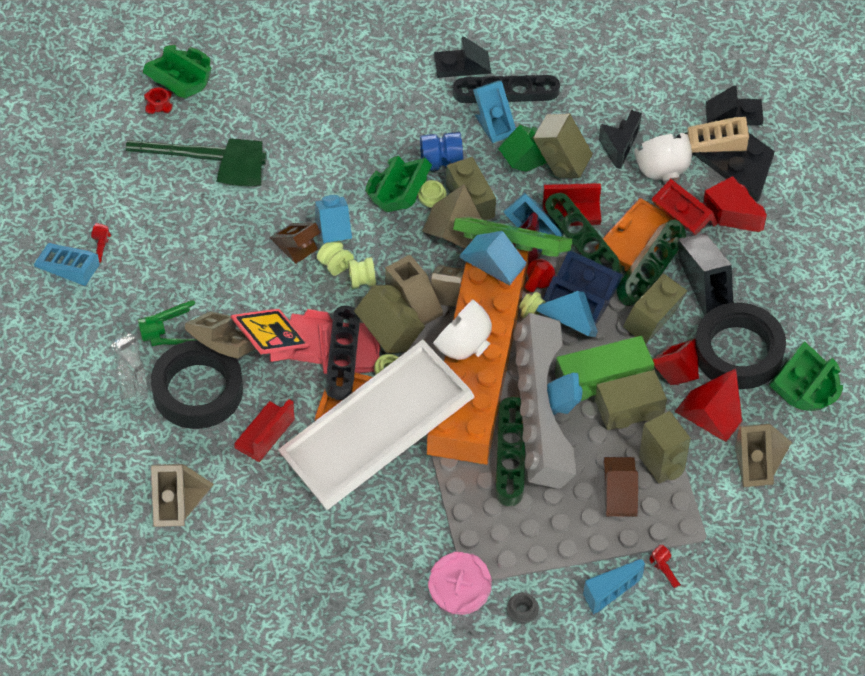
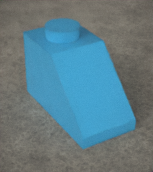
(333, 218)

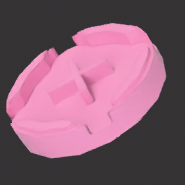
(460, 583)

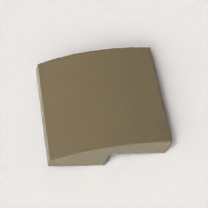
(219, 334)

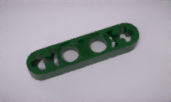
(585, 235)
(651, 262)
(510, 450)

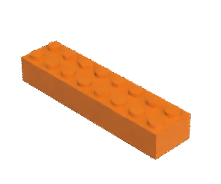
(470, 430)

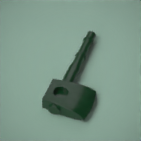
(239, 164)

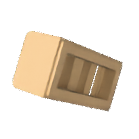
(718, 128)

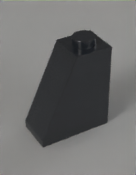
(706, 271)

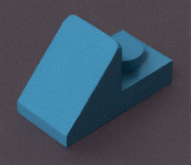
(494, 111)

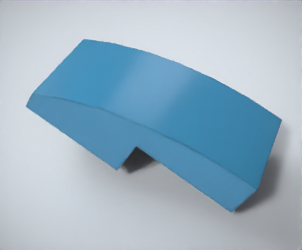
(564, 393)

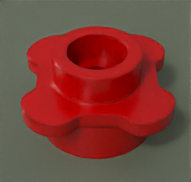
(158, 94)

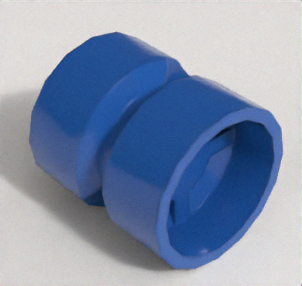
(441, 150)

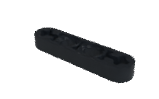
(509, 83)
(342, 352)

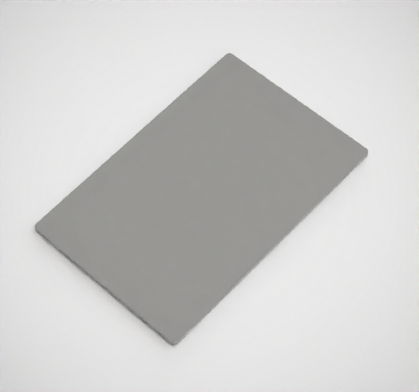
(570, 523)

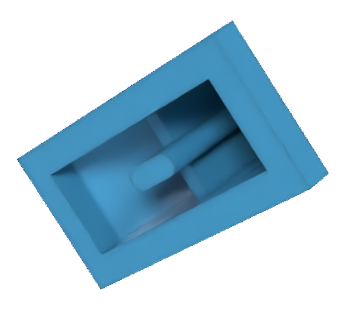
(524, 207)
(495, 256)
(571, 311)

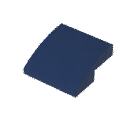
(585, 276)

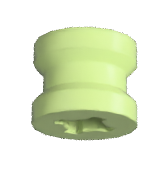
(334, 257)
(362, 273)

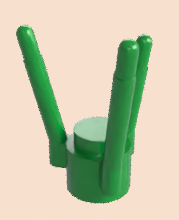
(153, 326)

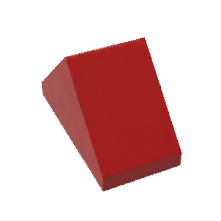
(678, 362)

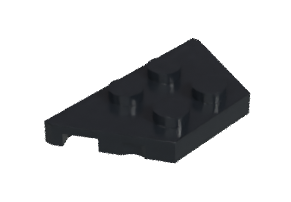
(747, 167)

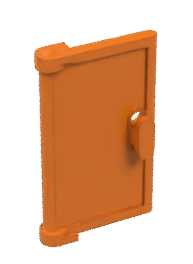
(638, 227)

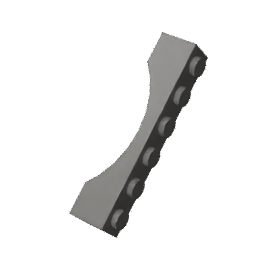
(548, 452)

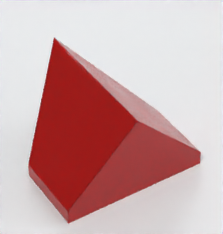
(714, 406)

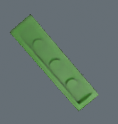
(523, 238)

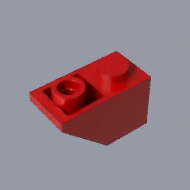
(734, 206)

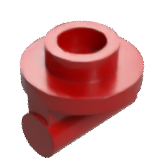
(539, 274)

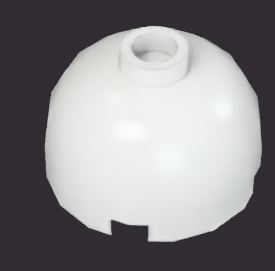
(664, 157)
(466, 333)

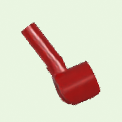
(100, 233)
(661, 556)

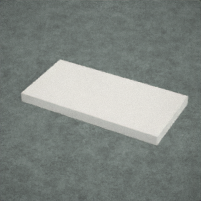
(375, 424)

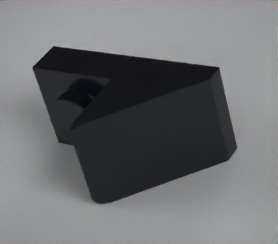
(464, 62)
(727, 106)
(619, 141)

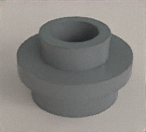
(526, 600)

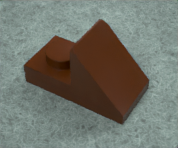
(297, 240)
(620, 486)

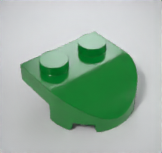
(180, 70)
(398, 184)
(808, 380)

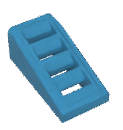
(80, 275)
(610, 585)

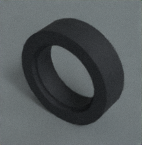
(747, 317)
(200, 416)

